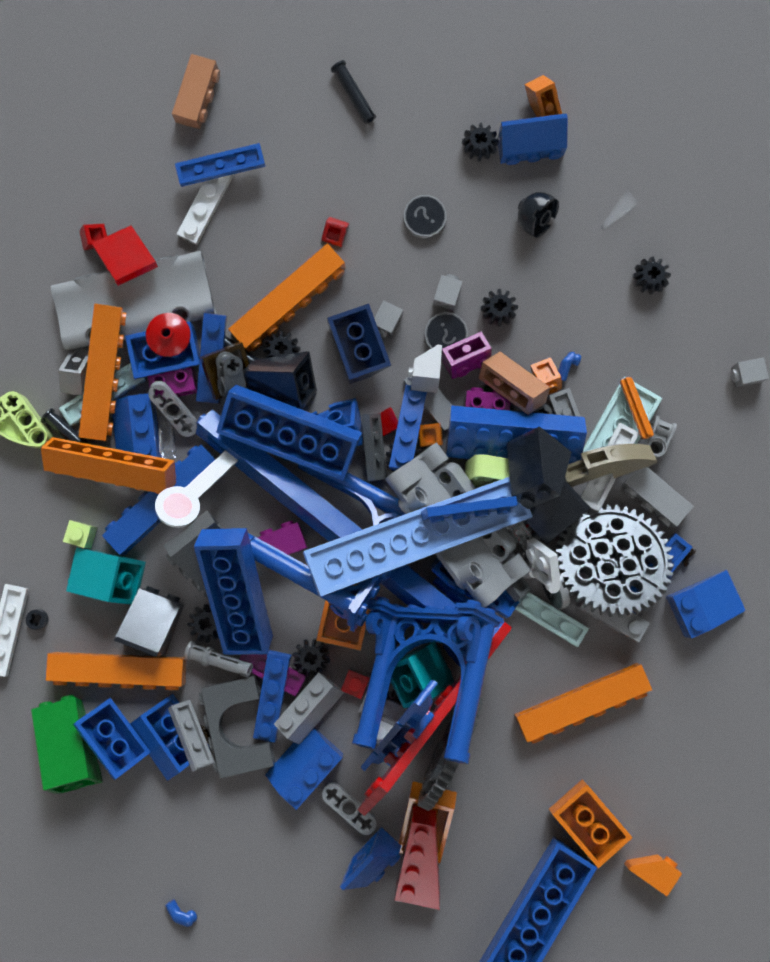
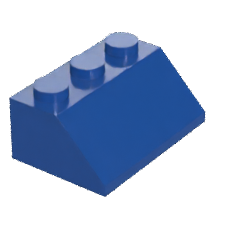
(533, 139)
(148, 363)
(136, 425)
(112, 738)
(161, 738)
(303, 767)

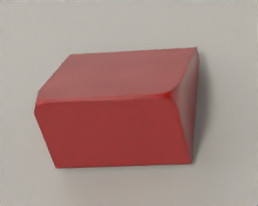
(335, 231)
(91, 233)
(389, 421)

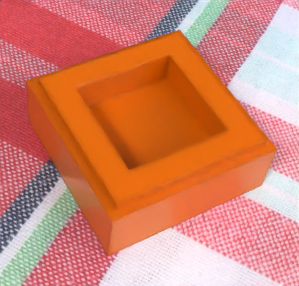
(430, 434)

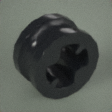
(43, 622)

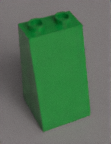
(62, 753)

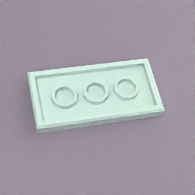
(619, 412)

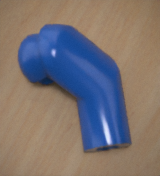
(565, 365)
(180, 917)

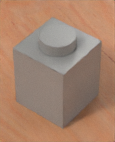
(447, 292)
(388, 318)
(749, 372)

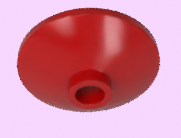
(172, 344)

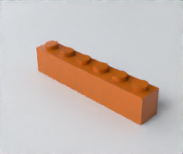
(288, 298)
(100, 372)
(108, 465)
(116, 669)
(583, 702)

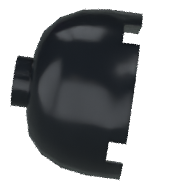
(536, 212)

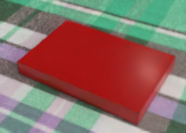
(124, 255)

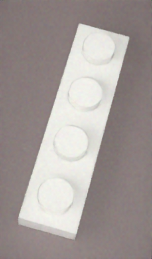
(203, 209)
(598, 489)
(11, 614)

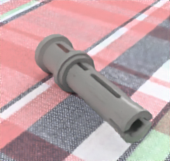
(208, 657)

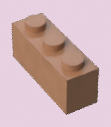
(196, 91)
(514, 382)

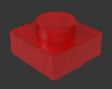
(355, 683)

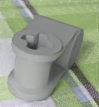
(662, 435)

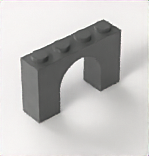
(182, 552)
(230, 757)

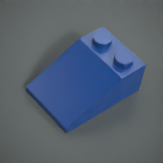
(706, 604)
(371, 861)

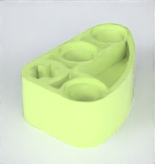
(13, 418)
(486, 469)

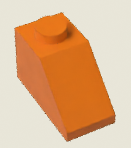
(543, 97)
(656, 871)

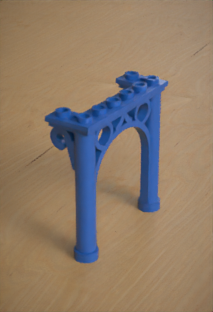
(343, 601)
(389, 623)

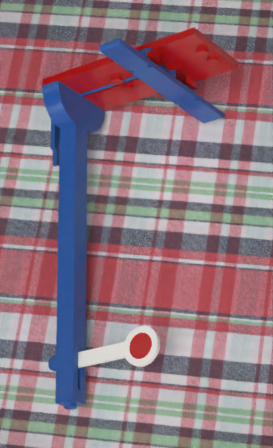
(181, 506)

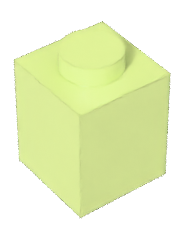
(80, 534)

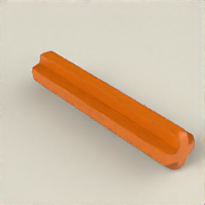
(636, 408)

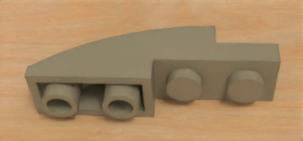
(612, 459)

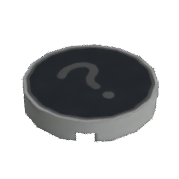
(425, 216)
(445, 330)
(559, 599)

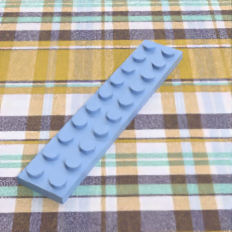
(405, 540)

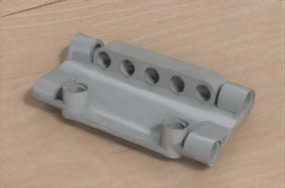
(172, 286)
(474, 565)

